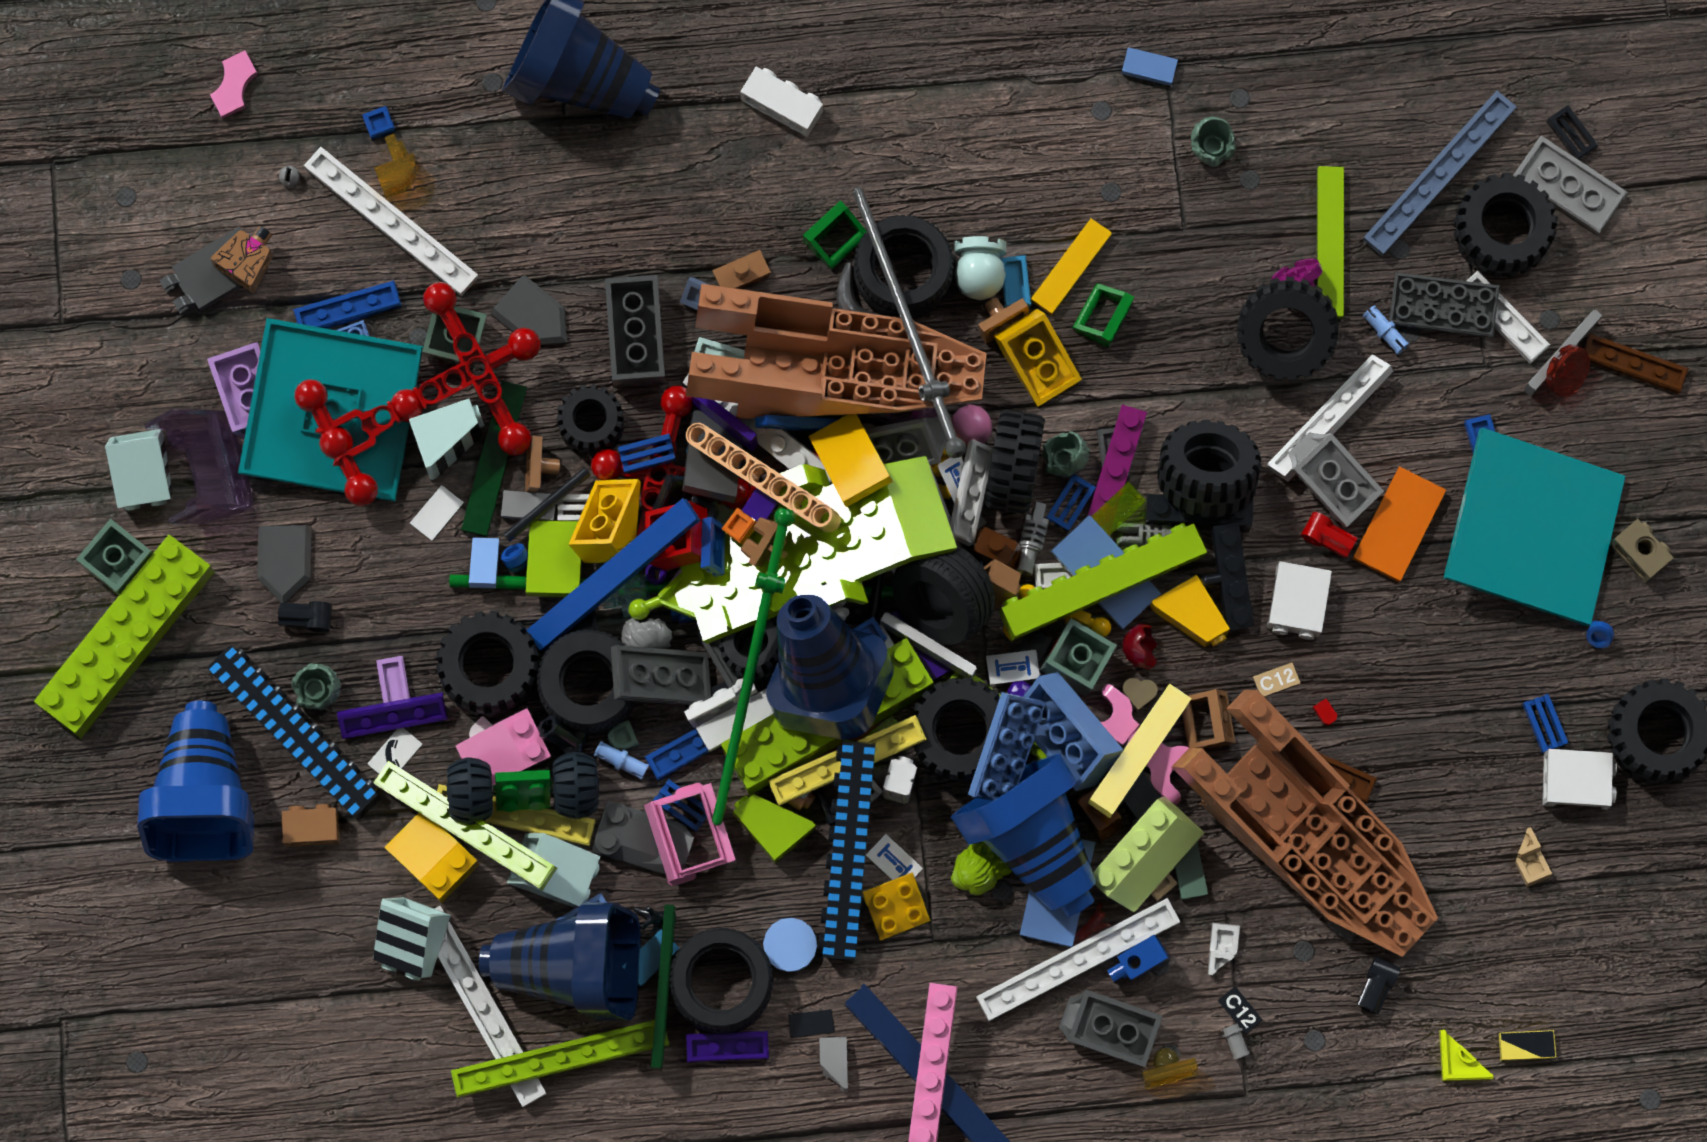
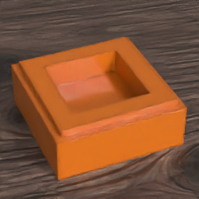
(739, 526)

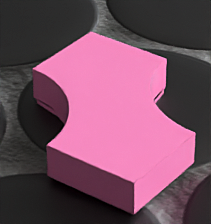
(237, 74)

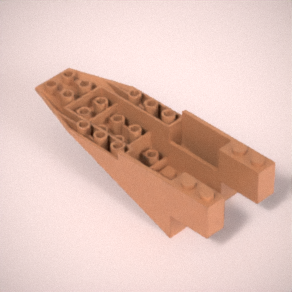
(822, 358)
(1312, 829)

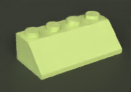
(1147, 854)

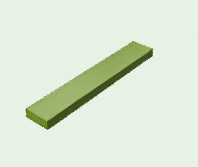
(1331, 234)

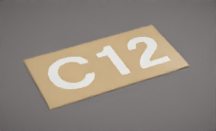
(1276, 679)

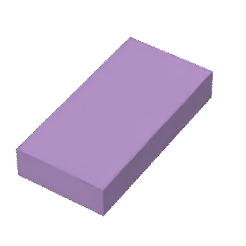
(393, 679)

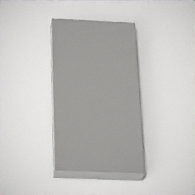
(1571, 185)

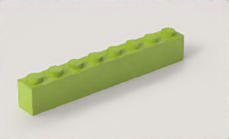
(1102, 581)

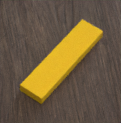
(1071, 266)

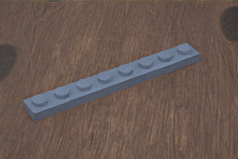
(1439, 173)

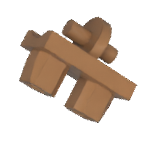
(759, 552)

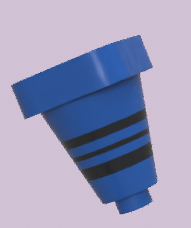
(197, 796)
(1036, 835)

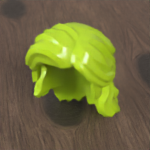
(978, 869)

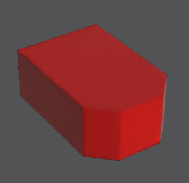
(1325, 712)

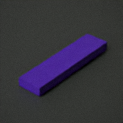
(392, 715)

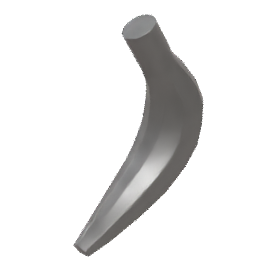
(845, 292)

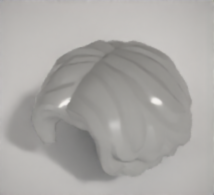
(647, 634)

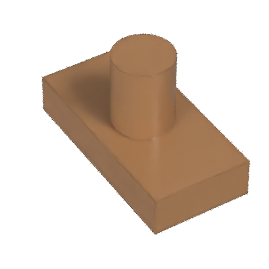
(742, 271)
(1001, 317)
(536, 465)

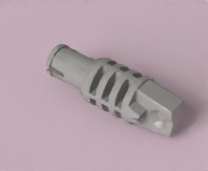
(1032, 539)

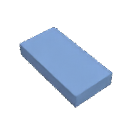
(484, 563)

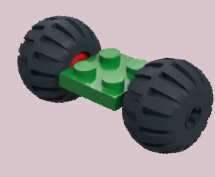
(573, 787)

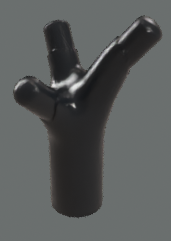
(651, 915)

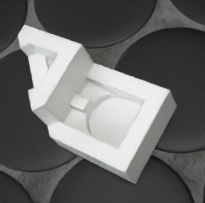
(1222, 945)

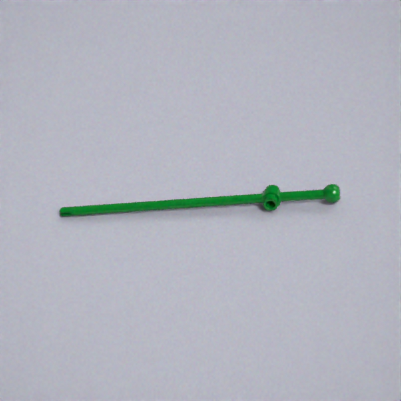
(769, 584)

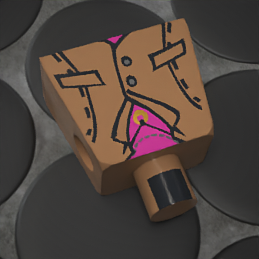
(245, 258)

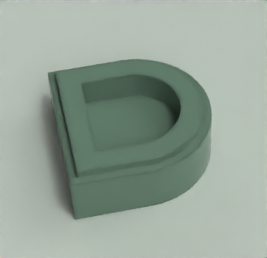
(622, 736)

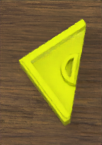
(1458, 1063)

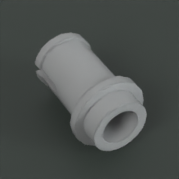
(1236, 1041)

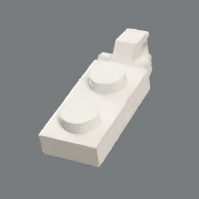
(720, 702)

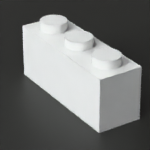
(782, 101)

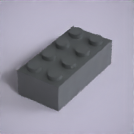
(635, 331)

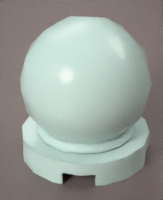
(979, 270)

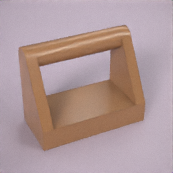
(1220, 719)

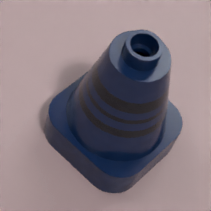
(578, 65)
(826, 673)
(573, 961)

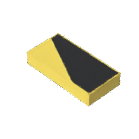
(1527, 1045)

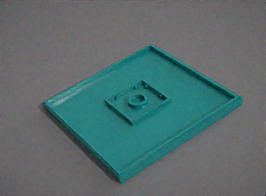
(357, 375)
(1534, 527)

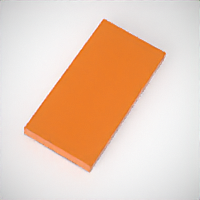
(1399, 524)

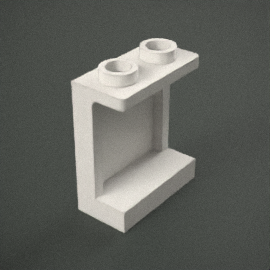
(1299, 600)
(1578, 778)

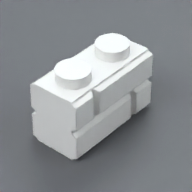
(899, 780)

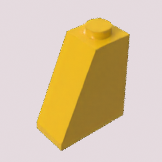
(1192, 612)

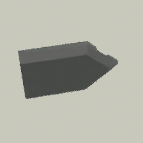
(532, 308)
(284, 559)

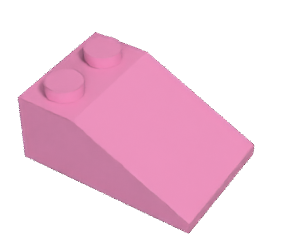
(508, 745)

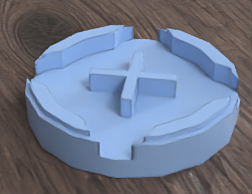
(790, 944)

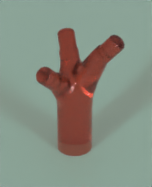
(1094, 923)

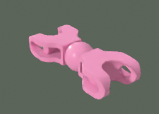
(1123, 727)

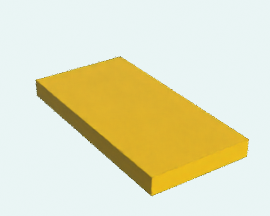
(850, 459)

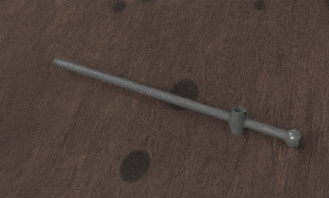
(933, 390)

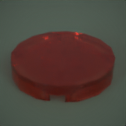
(1568, 370)

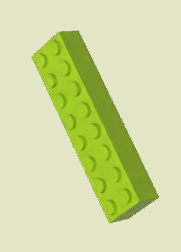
(124, 636)
(772, 750)

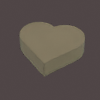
(1139, 692)

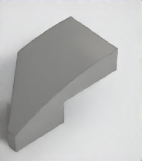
(834, 1060)

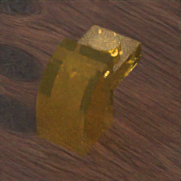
(397, 174)

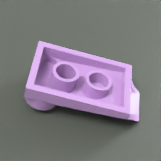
(235, 380)

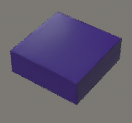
(760, 505)

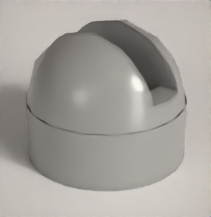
(294, 177)

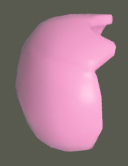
(972, 423)

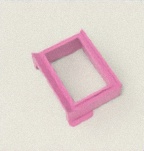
(664, 841)

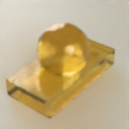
(1168, 1069)

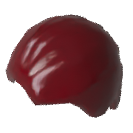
(1139, 645)

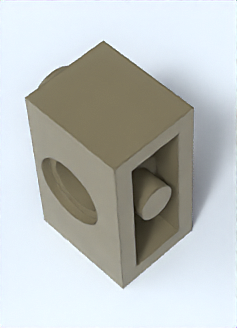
(1627, 547)

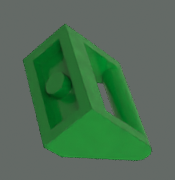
(825, 225)
(1104, 338)

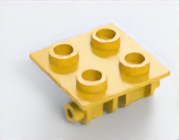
(896, 906)

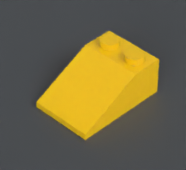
(1037, 357)
(607, 520)
(432, 856)

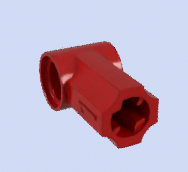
(1322, 531)

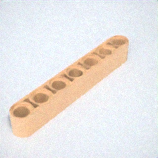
(771, 485)

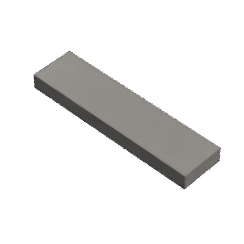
(1574, 339)

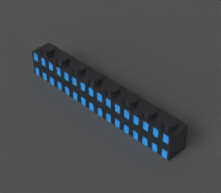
(294, 733)
(849, 849)

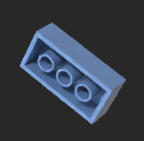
(1072, 731)

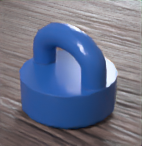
(515, 557)
(1600, 634)

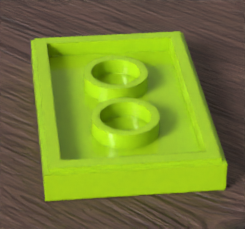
(551, 562)

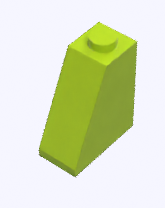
(772, 826)

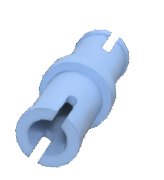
(1386, 330)
(621, 760)

